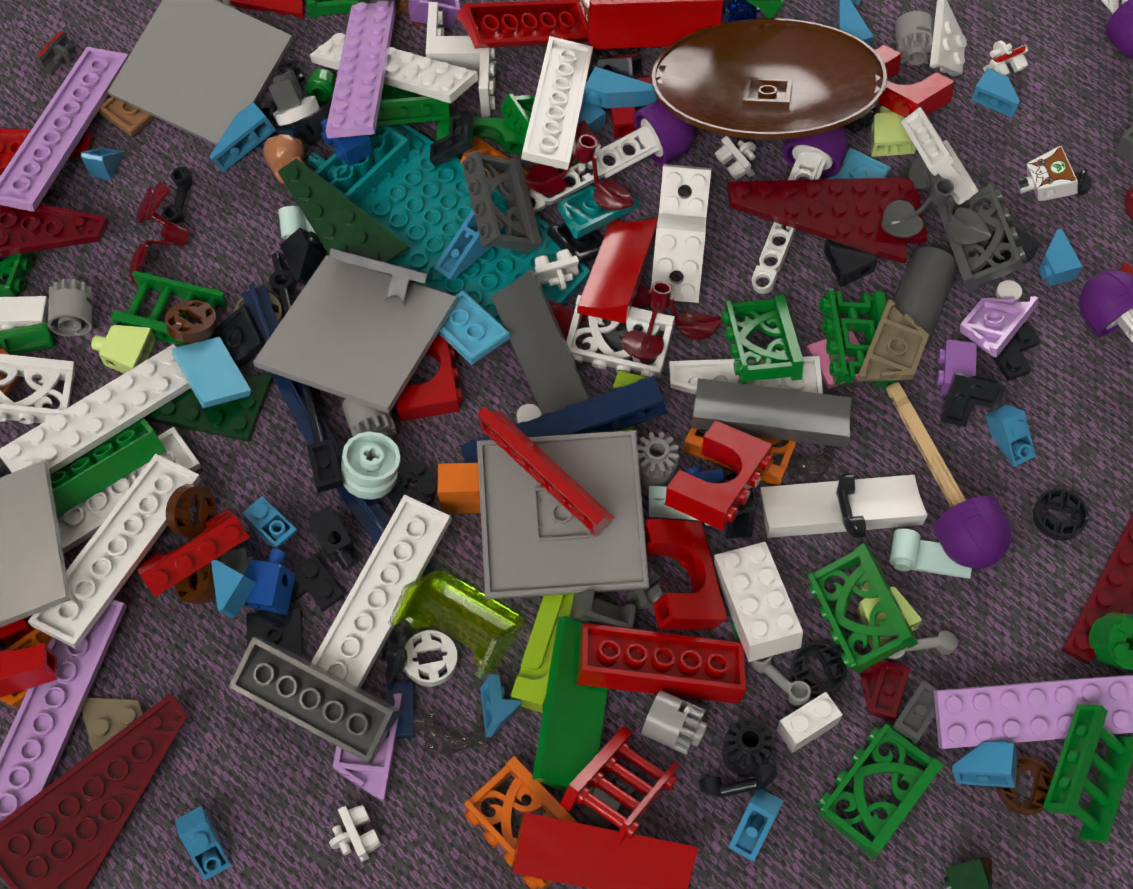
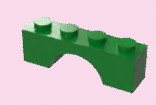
(489, 128)

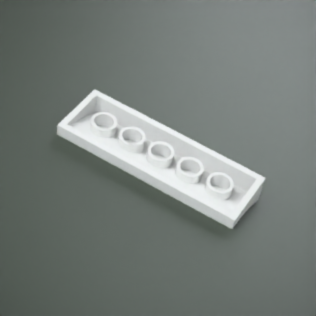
(816, 509)

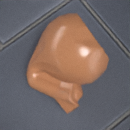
(281, 151)

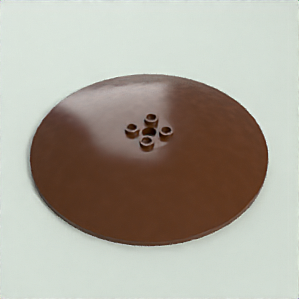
(769, 78)

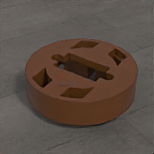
(185, 331)
(179, 510)
(198, 593)
(1040, 772)

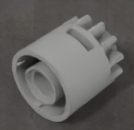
(914, 37)
(70, 308)
(366, 419)
(657, 460)
(674, 723)

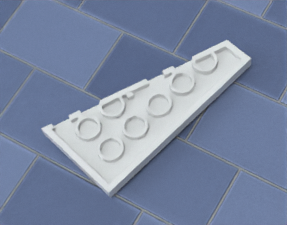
(685, 375)

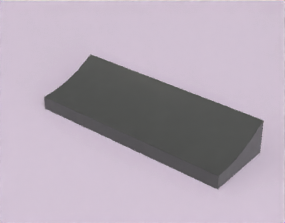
(540, 344)
(773, 412)
(314, 698)

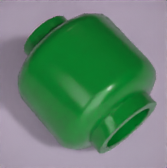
(321, 85)

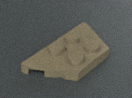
(894, 348)
(108, 717)

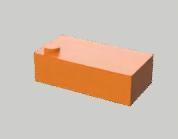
(459, 488)

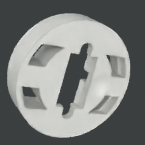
(307, 107)
(431, 669)

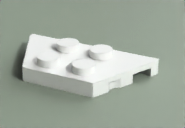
(947, 42)

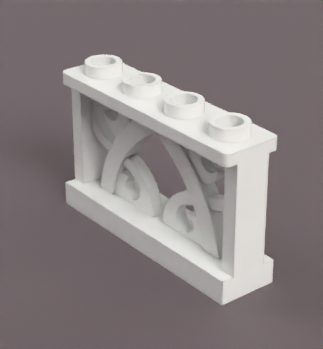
(939, 155)
(618, 359)
(31, 367)

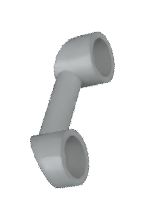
(944, 643)
(798, 691)

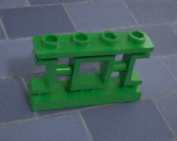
(837, 332)

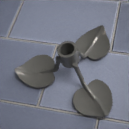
(903, 221)

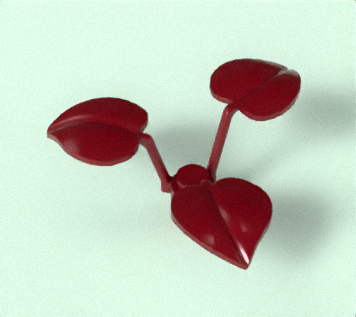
(549, 181)
(170, 231)
(692, 324)

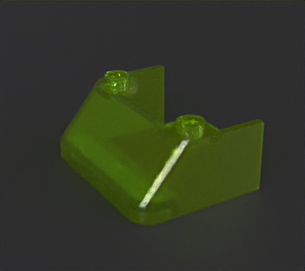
(462, 614)

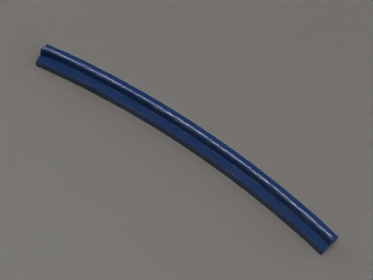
(366, 511)

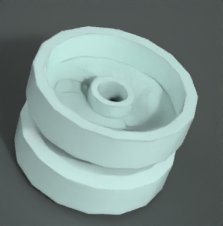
(370, 465)

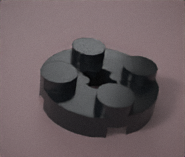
(414, 472)

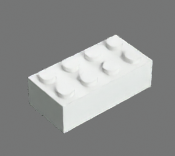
(757, 601)

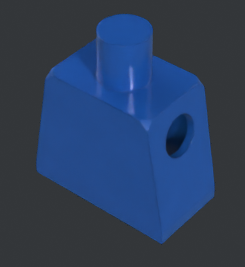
(273, 583)

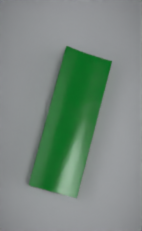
(104, 465)
(570, 714)

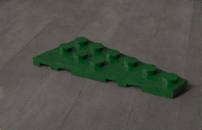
(336, 218)
(229, 419)

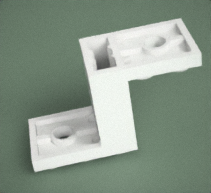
(461, 53)
(681, 230)

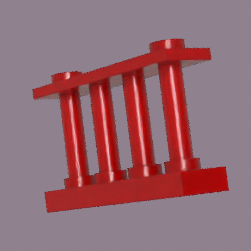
(606, 761)

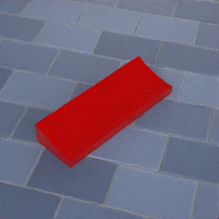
(523, 22)
(647, 22)
(618, 270)
(544, 471)
(661, 661)
(591, 859)

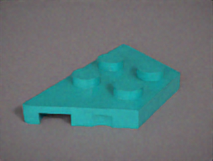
(585, 215)

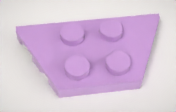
(996, 321)
(370, 776)

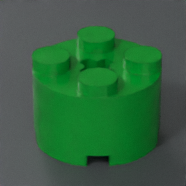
(1113, 640)

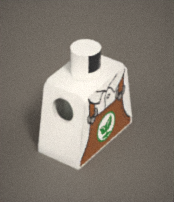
(1049, 176)

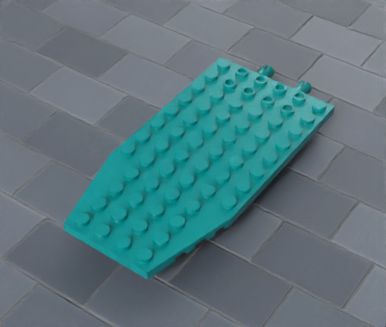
(426, 210)

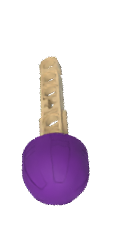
(972, 530)

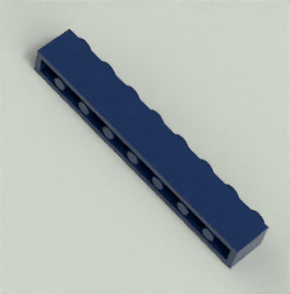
(598, 414)

